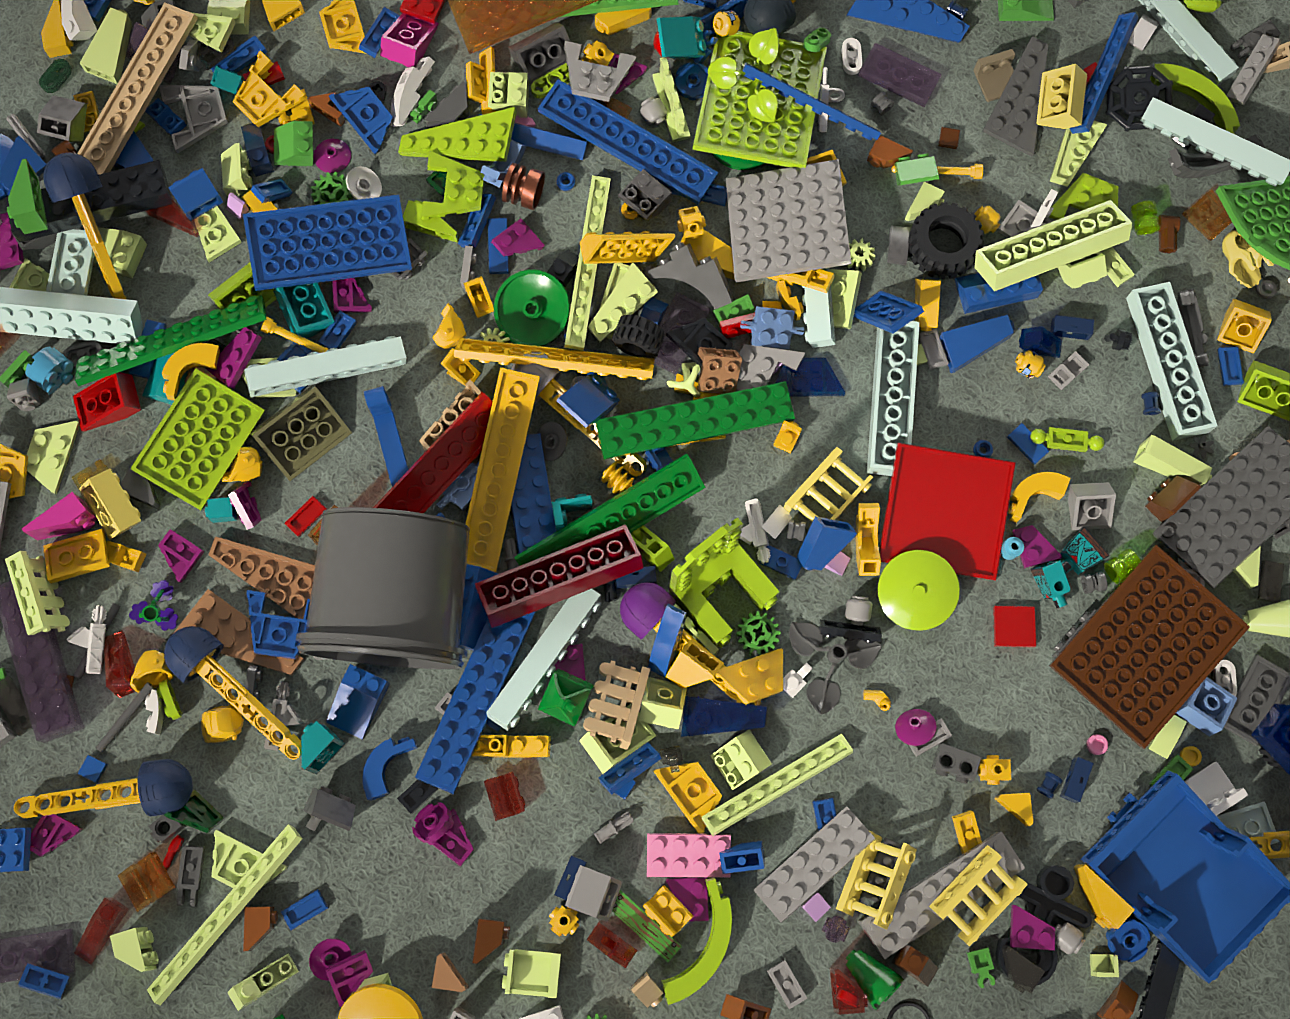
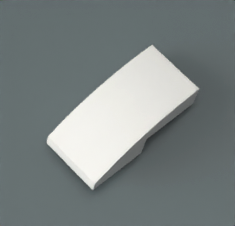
(155, 705)

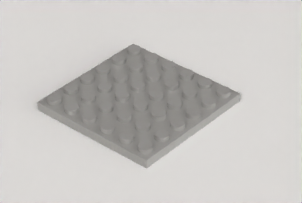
(787, 221)

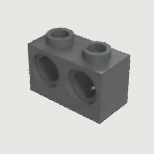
(956, 758)

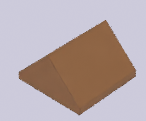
(447, 976)

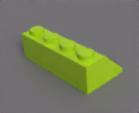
(239, 289)
(1266, 390)

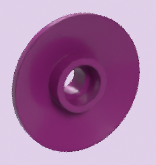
(334, 162)
(915, 734)
(317, 960)

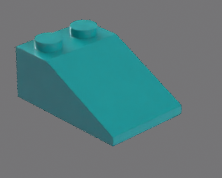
(681, 37)

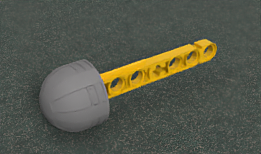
(549, 387)

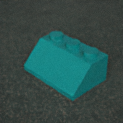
(304, 309)
(156, 382)
(318, 746)

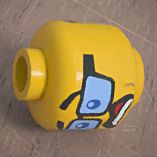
(726, 23)
(1030, 364)

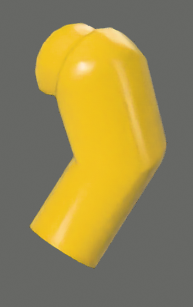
(879, 697)

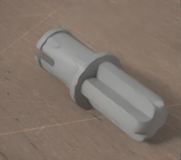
(613, 827)

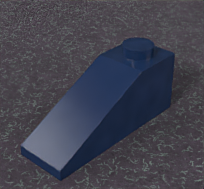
(257, 150)

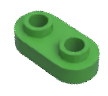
(817, 40)

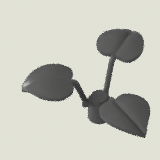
(860, 654)

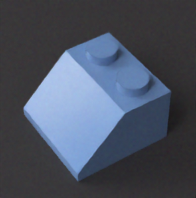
(1208, 707)

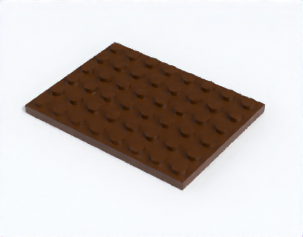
(1149, 646)

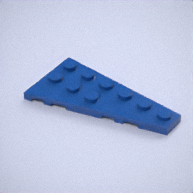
(911, 15)

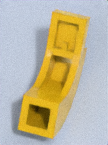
(185, 359)
(1045, 483)
(867, 539)

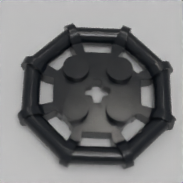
(1134, 86)

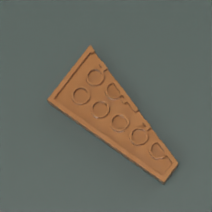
(280, 577)
(233, 632)

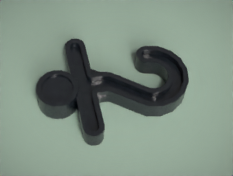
(1046, 903)

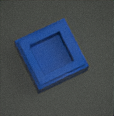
(92, 769)

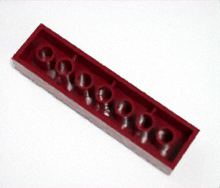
(559, 576)

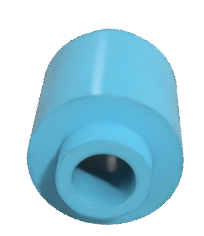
(1007, 551)

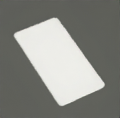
(777, 521)

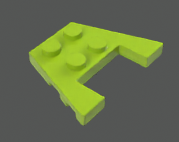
(462, 188)
(1084, 194)

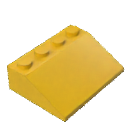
(624, 247)

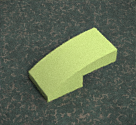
(1168, 737)

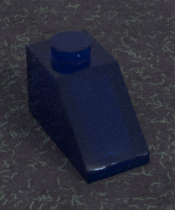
(1040, 341)

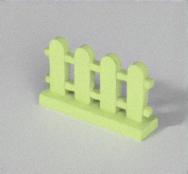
(668, 94)
(28, 596)

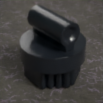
(1121, 339)

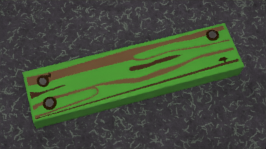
(645, 927)

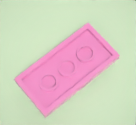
(686, 854)

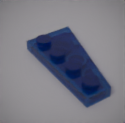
(716, 716)

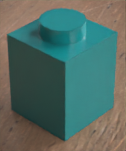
(226, 80)
(220, 510)

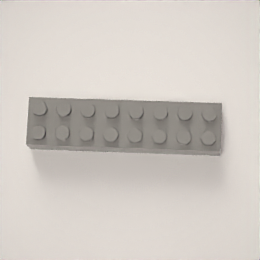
(912, 913)

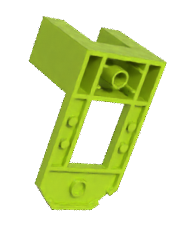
(712, 565)

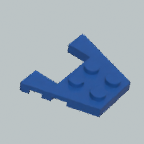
(272, 633)

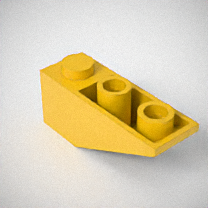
(53, 33)

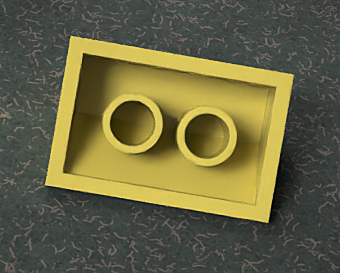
(1062, 97)
(110, 503)

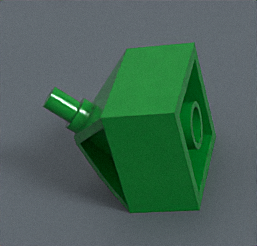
(566, 697)

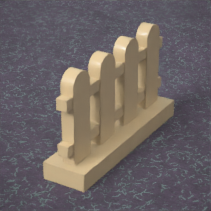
(617, 712)

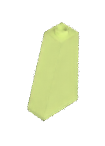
(109, 46)
(1171, 461)

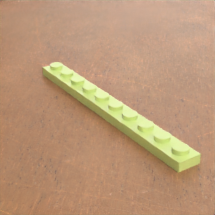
(586, 272)
(224, 914)

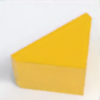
(478, 297)
(1018, 805)

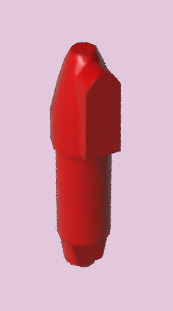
(174, 847)

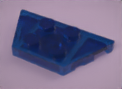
(811, 379)

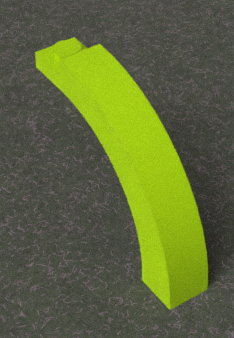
(1203, 91)
(707, 963)

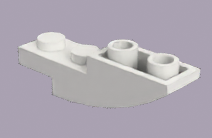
(405, 94)

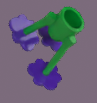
(147, 613)

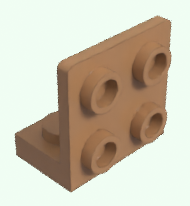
(718, 370)

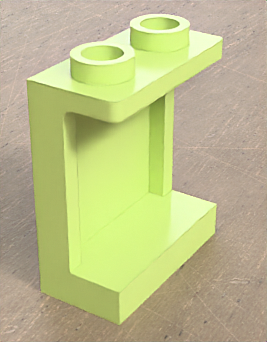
(532, 973)

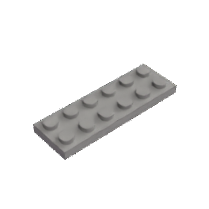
(814, 864)

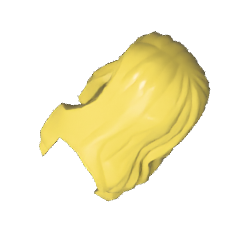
(1243, 259)

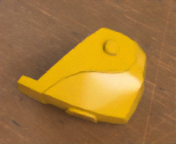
(450, 329)
(245, 466)
(150, 669)
(221, 724)

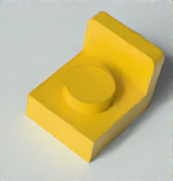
(787, 436)

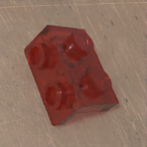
(504, 796)

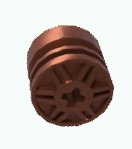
(518, 185)

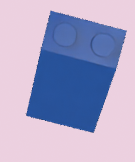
(589, 400)
(357, 701)

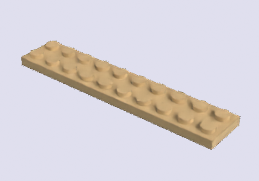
(137, 87)

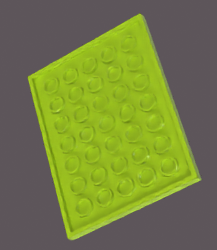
(730, 128)

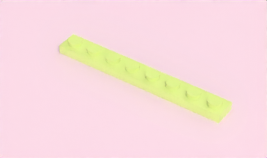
(777, 784)

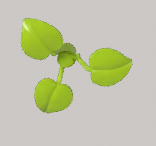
(723, 73)

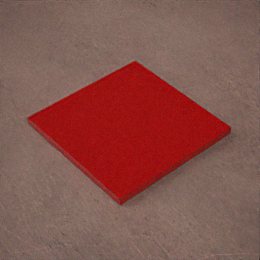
(948, 507)

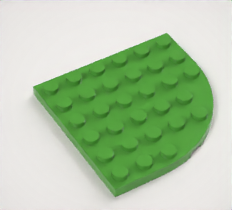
(1261, 216)

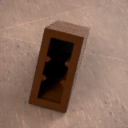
(915, 964)

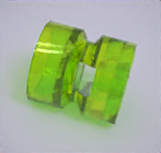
(1145, 217)
(1120, 567)

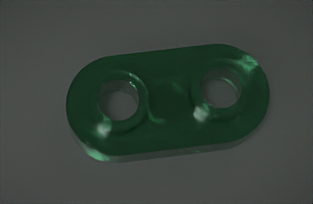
(54, 76)

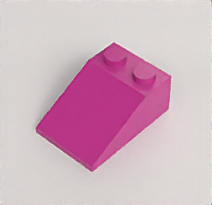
(407, 40)
(63, 518)

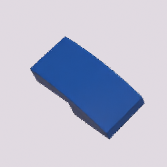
(165, 117)

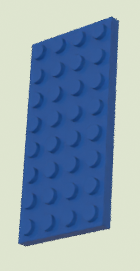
(327, 242)

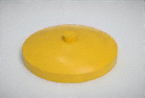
(379, 1002)

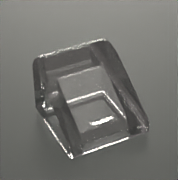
(597, 296)

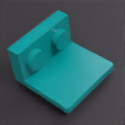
(563, 505)

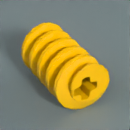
(616, 479)

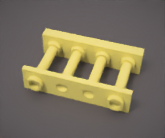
(821, 474)
(859, 873)
(965, 882)

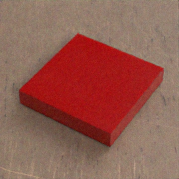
(1014, 626)

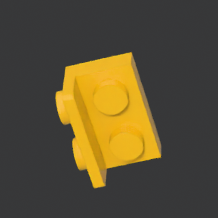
(667, 911)

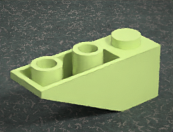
(262, 982)

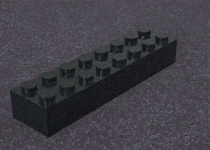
(121, 194)

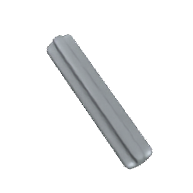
(22, 131)

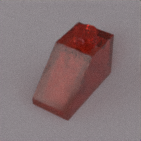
(612, 945)

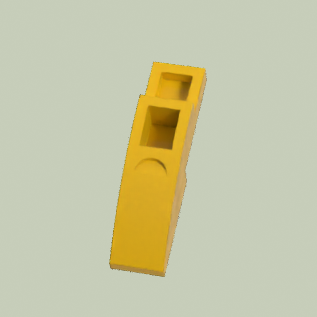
(814, 279)
(512, 746)

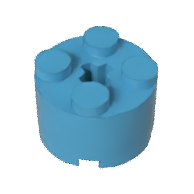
(50, 369)

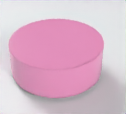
(1097, 744)

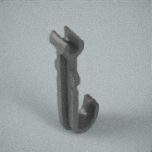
(1193, 324)

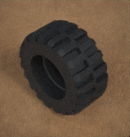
(953, 219)

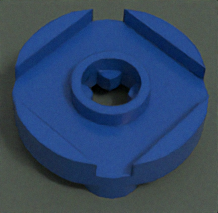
(683, 84)
(1139, 940)

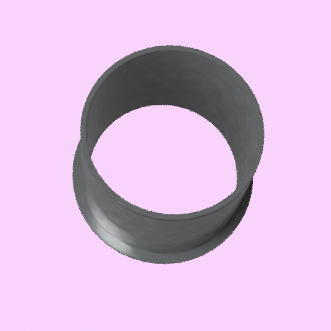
(387, 589)

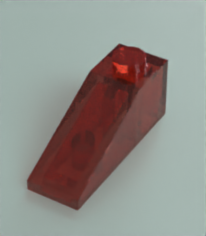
(173, 216)
(118, 664)
(100, 929)

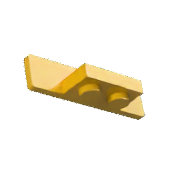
(478, 79)

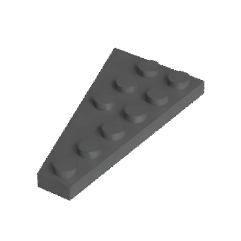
(1017, 108)

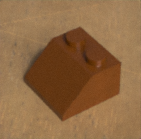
(1171, 497)
(489, 937)

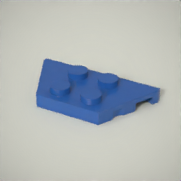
(365, 115)

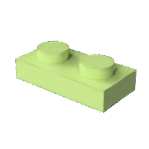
(1116, 267)

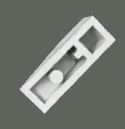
(77, 20)

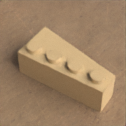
(450, 414)

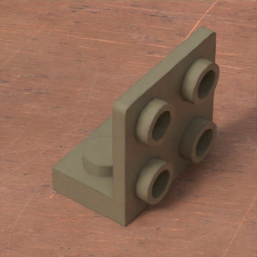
(994, 73)

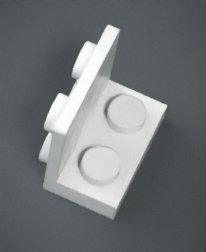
(1215, 788)

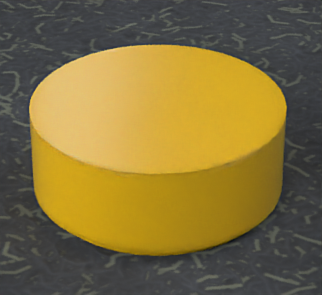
(1191, 755)

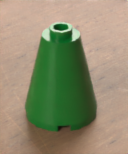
(873, 977)

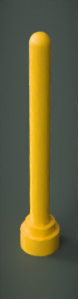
(974, 171)
(270, 326)

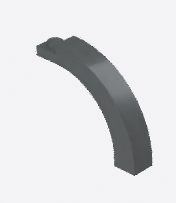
(1201, 164)

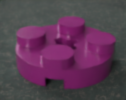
(429, 832)

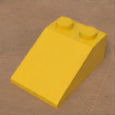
(1103, 901)

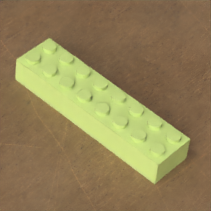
(1052, 245)

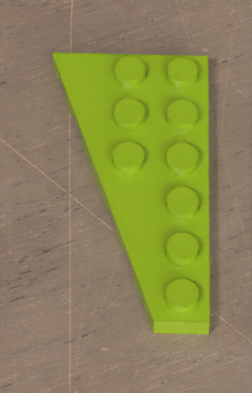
(475, 138)

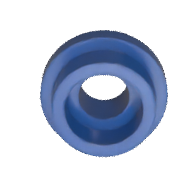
(565, 176)
(983, 443)

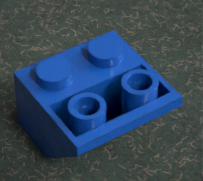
(195, 194)

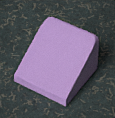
(236, 206)
(838, 563)
(816, 906)

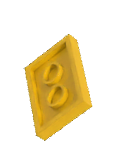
(76, 556)

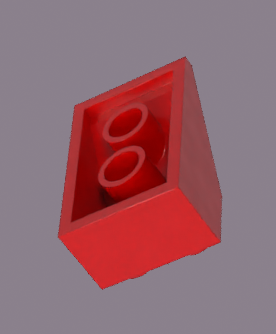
(107, 401)

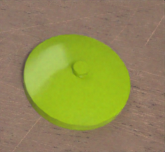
(918, 590)

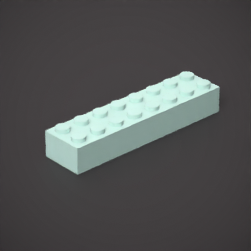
(69, 316)
(1171, 361)
(892, 396)

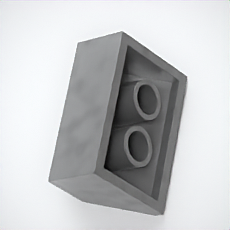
(541, 51)

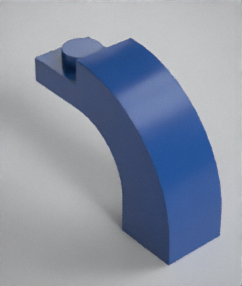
(375, 766)

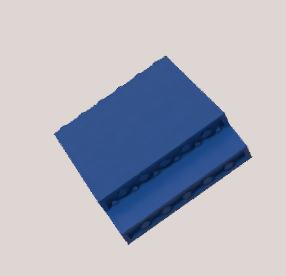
(1189, 876)

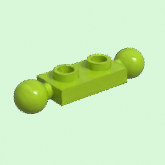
(1067, 439)

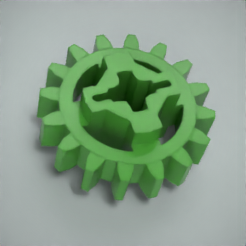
(323, 189)
(767, 636)

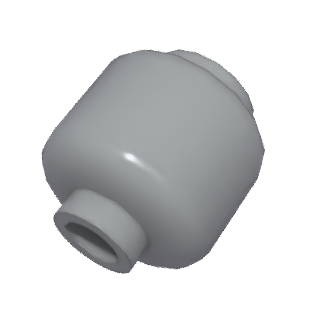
(653, 111)
(858, 610)
(1068, 938)

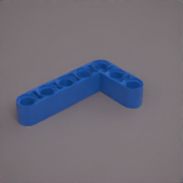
(389, 437)

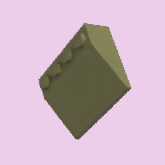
(301, 432)

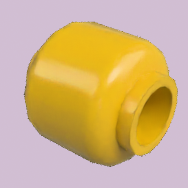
(988, 218)

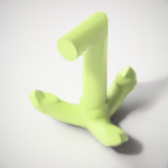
(689, 378)

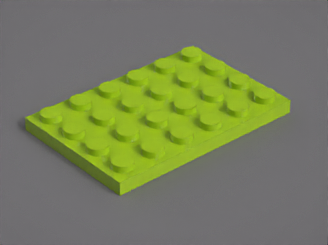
(197, 439)

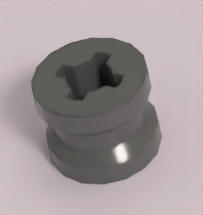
(882, 103)
(796, 530)

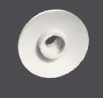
(367, 179)

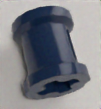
(957, 10)
(1151, 403)
(1049, 785)

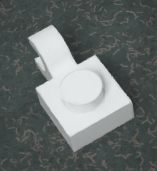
(794, 682)

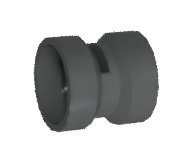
(1094, 582)

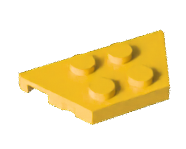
(342, 25)
(755, 677)
(691, 792)

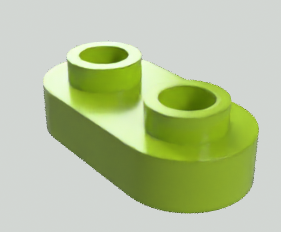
(167, 693)

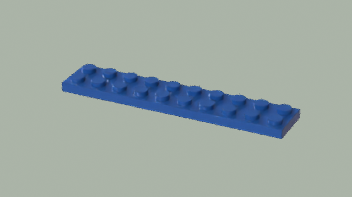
(628, 142)
(471, 700)

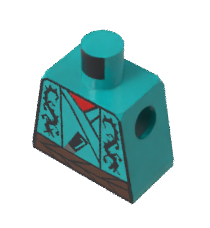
(1082, 552)
(1052, 582)

